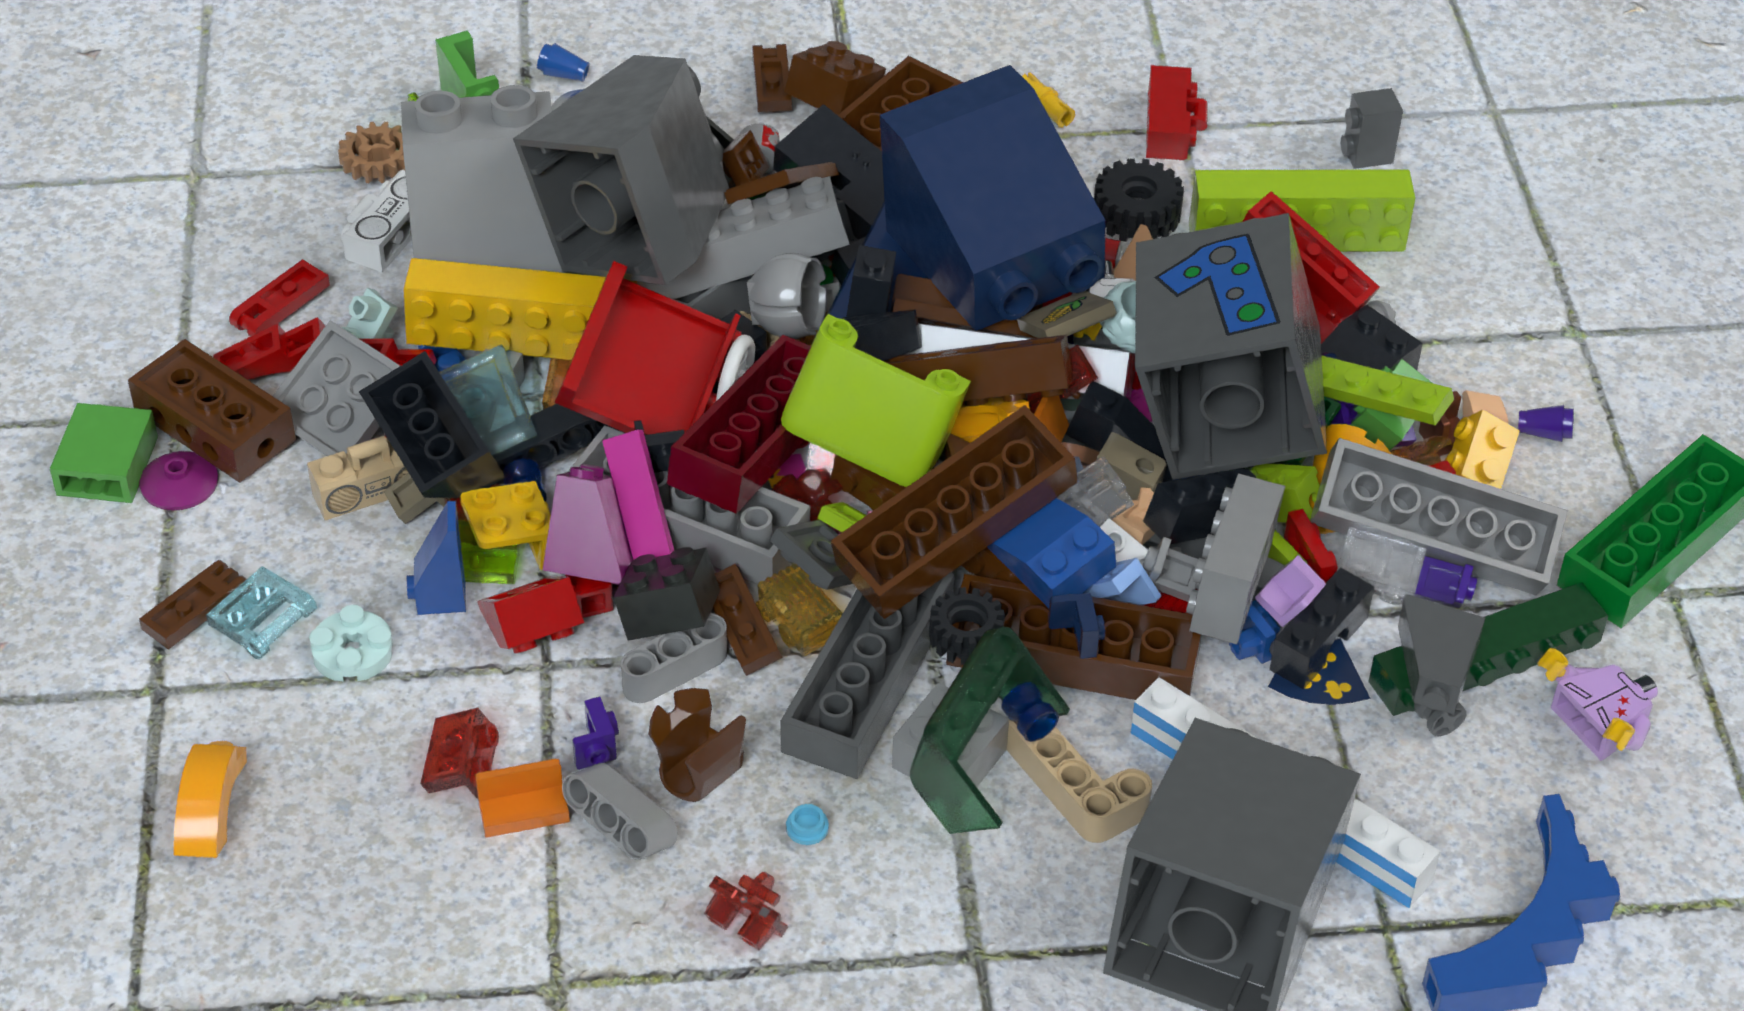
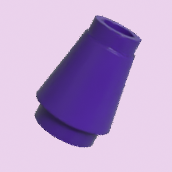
(1547, 422)

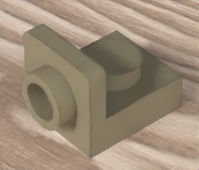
(407, 499)

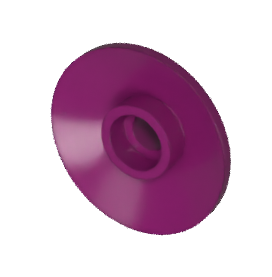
(178, 481)

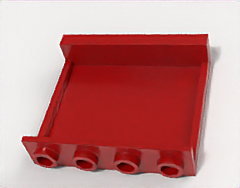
(645, 359)

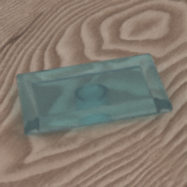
(491, 399)

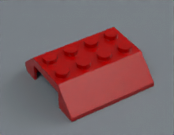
(1333, 280)

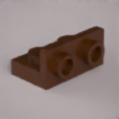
(744, 160)

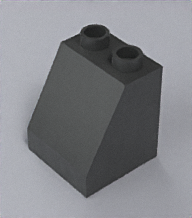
(628, 172)
(1229, 870)

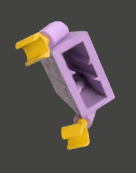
(1601, 704)

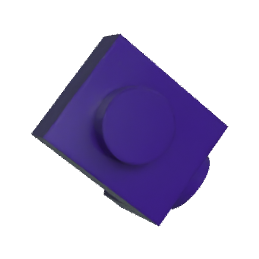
(1445, 582)
(600, 743)

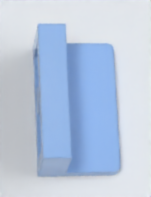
(1126, 584)

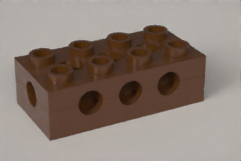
(213, 410)

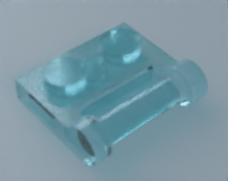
(255, 602)

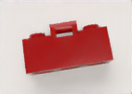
(1169, 110)

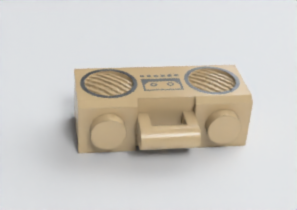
(354, 479)

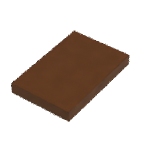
(784, 179)

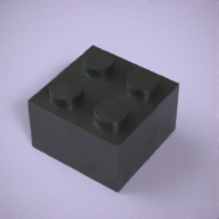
(666, 593)

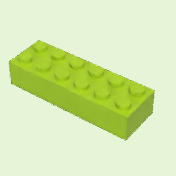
(1345, 206)

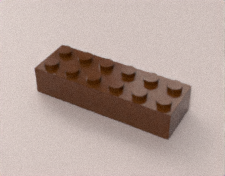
(954, 511)
(1136, 650)

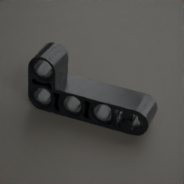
(558, 435)

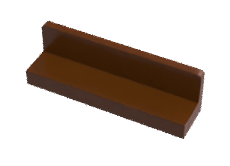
(935, 309)

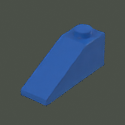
(439, 568)

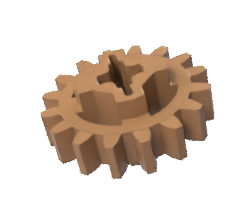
(375, 152)

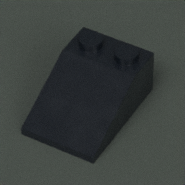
(1372, 341)

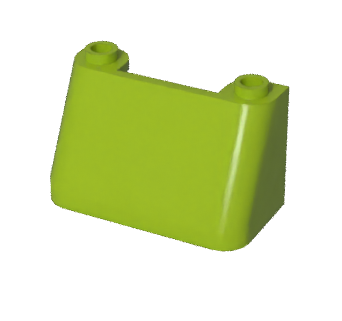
(872, 408)

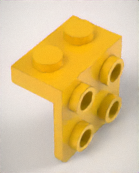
(509, 517)

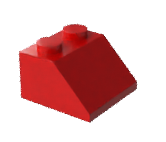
(532, 613)

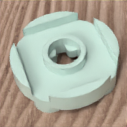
(348, 626)

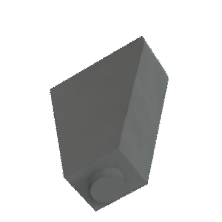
(1437, 650)

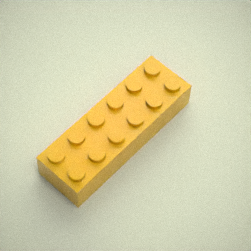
(497, 305)

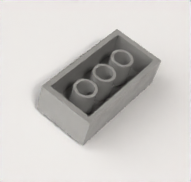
(1234, 558)

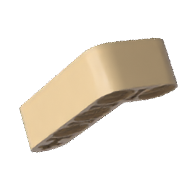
(1091, 805)

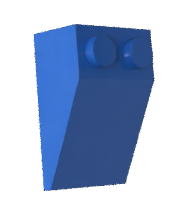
(1056, 551)

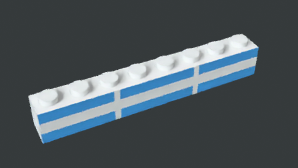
(1372, 845)

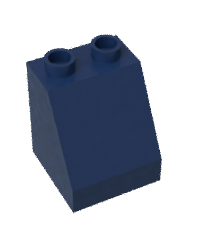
(989, 199)

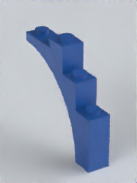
(1511, 965)

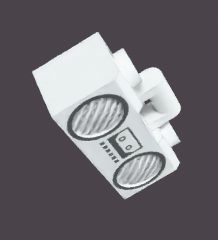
(379, 226)

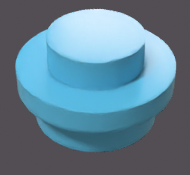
(807, 824)

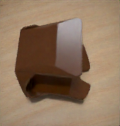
(690, 751)

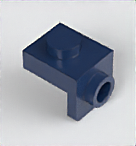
(1078, 613)

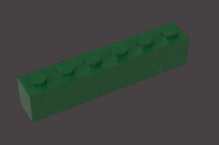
(1508, 643)

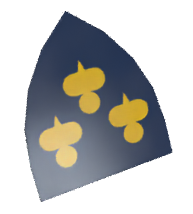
(1333, 685)

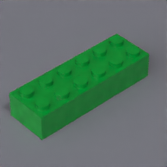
(1659, 530)

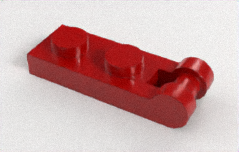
(279, 298)

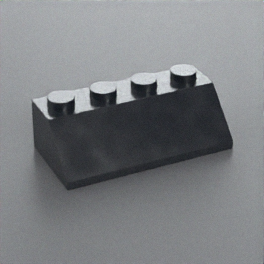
(430, 431)

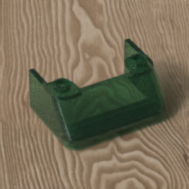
(990, 672)

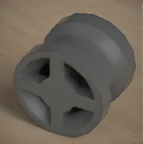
(1440, 722)

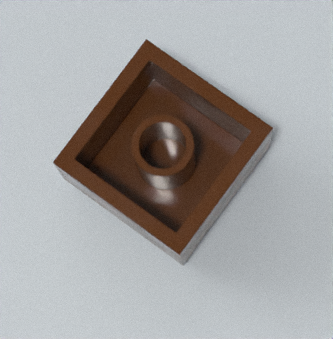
(831, 76)

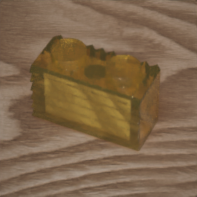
(798, 609)

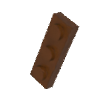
(744, 622)

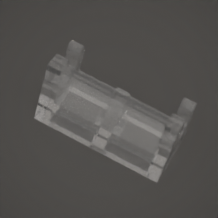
(1098, 493)

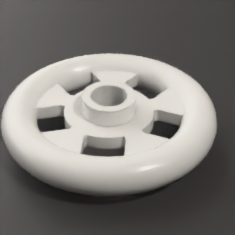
(737, 362)

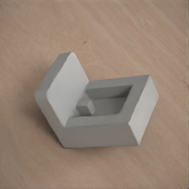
(1171, 570)

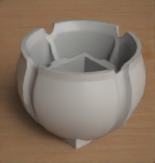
(788, 295)

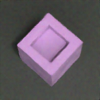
(1290, 590)

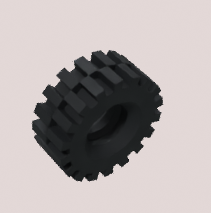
(1123, 213)

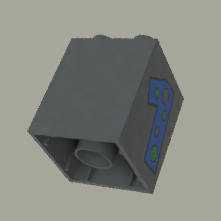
(1229, 347)

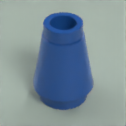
(561, 63)

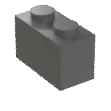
(1372, 128)

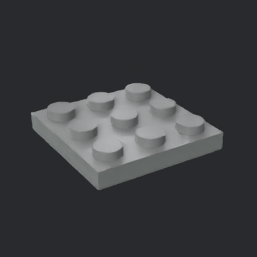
(327, 387)

